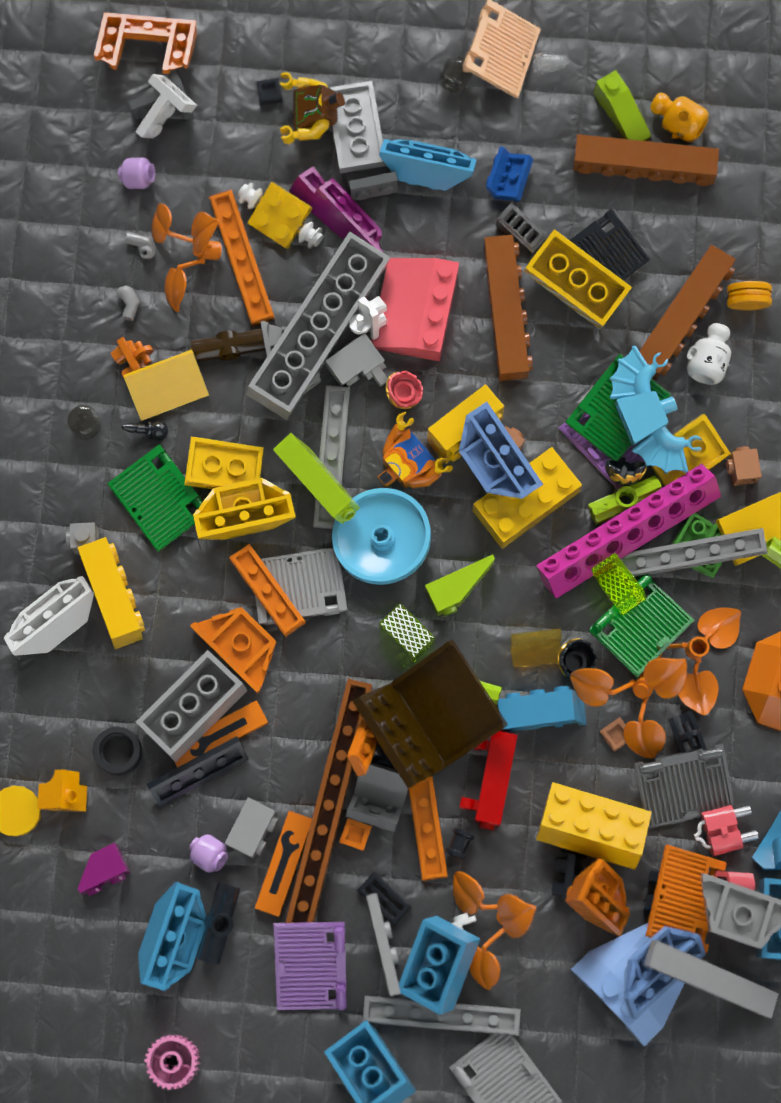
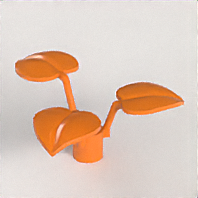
(202, 231)
(721, 630)
(662, 674)
(511, 913)

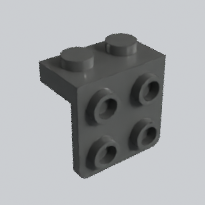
(371, 183)
(378, 797)

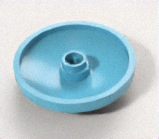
(384, 538)

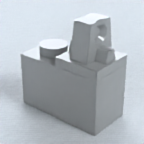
(357, 358)

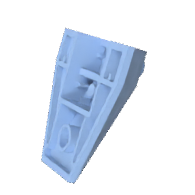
(604, 973)

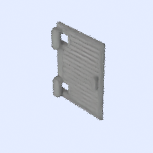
(307, 582)
(502, 1074)

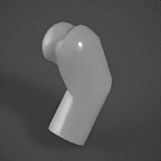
(143, 243)
(130, 299)

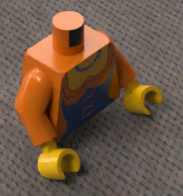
(408, 459)

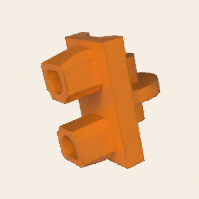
(135, 354)

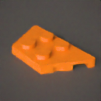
(240, 644)

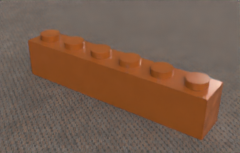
(645, 160)
(506, 308)
(687, 308)

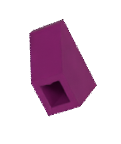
(103, 867)

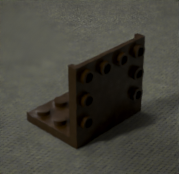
(431, 715)

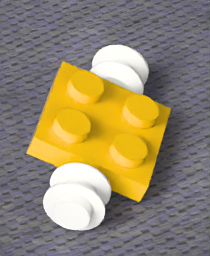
(280, 215)

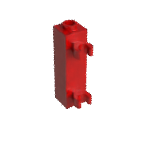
(495, 780)

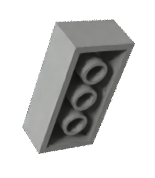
(191, 706)

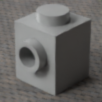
(81, 534)

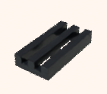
(400, 914)

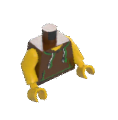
(313, 108)

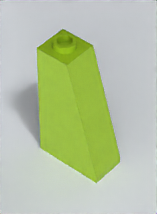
(317, 478)

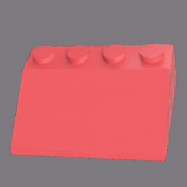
(418, 306)

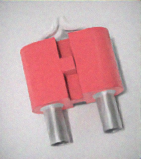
(722, 830)

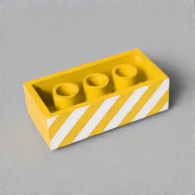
(577, 279)

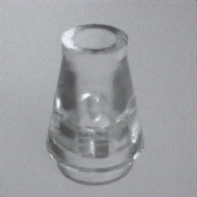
(548, 62)

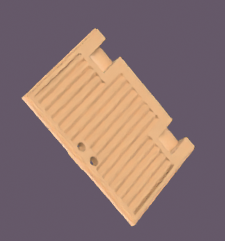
(502, 48)

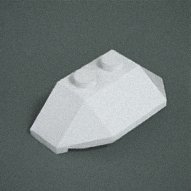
(51, 618)

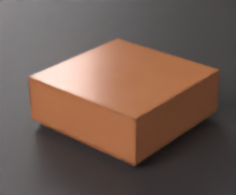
(614, 734)

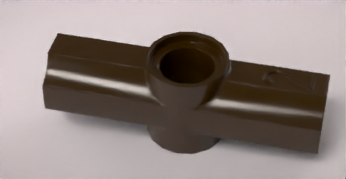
(228, 345)

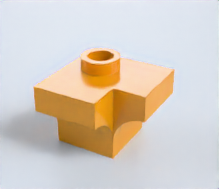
(63, 793)

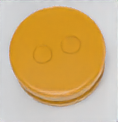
(749, 295)

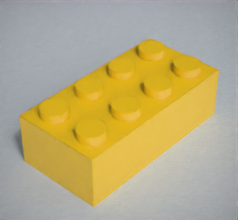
(511, 517)
(109, 590)
(594, 826)

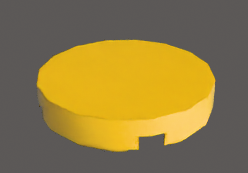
(18, 811)

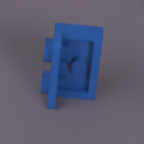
(509, 175)

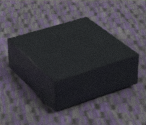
(269, 91)

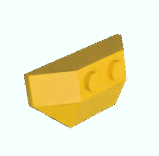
(243, 510)

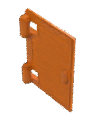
(682, 893)

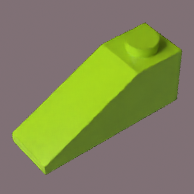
(621, 107)
(454, 588)

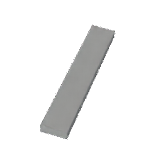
(332, 443)
(696, 553)
(711, 979)
(462, 1018)

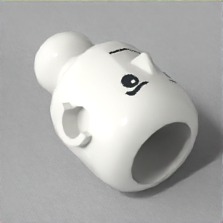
(710, 356)

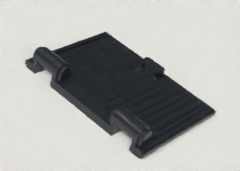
(615, 249)

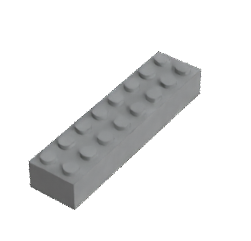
(317, 326)

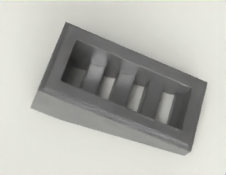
(520, 217)

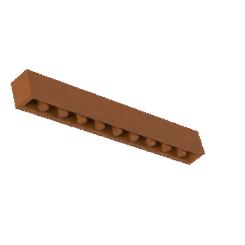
(327, 810)

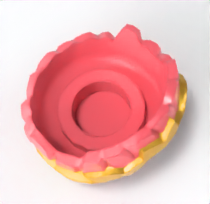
(403, 390)

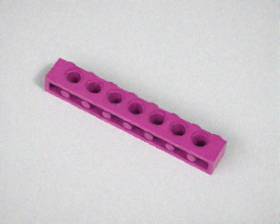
(629, 529)

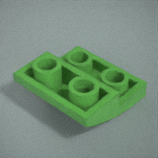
(698, 528)

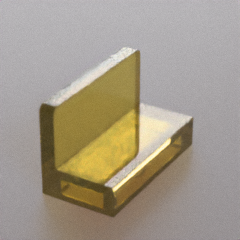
(535, 647)

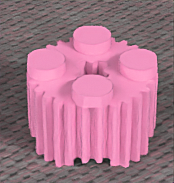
(159, 1068)

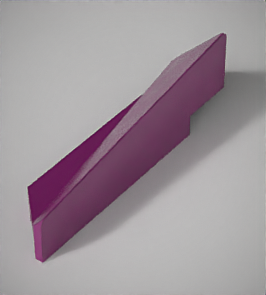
(335, 207)

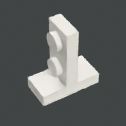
(164, 106)

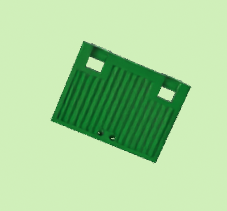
(605, 425)
(157, 496)
(639, 631)

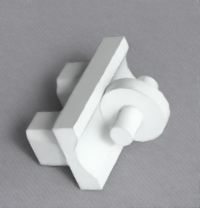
(369, 317)

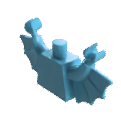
(645, 414)

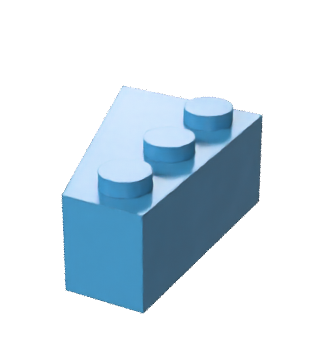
(542, 709)

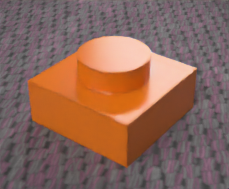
(355, 834)

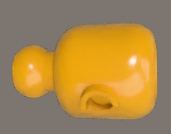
(681, 117)

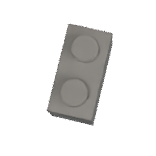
(251, 828)

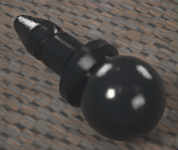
(157, 430)

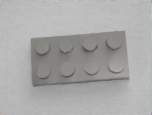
(357, 129)

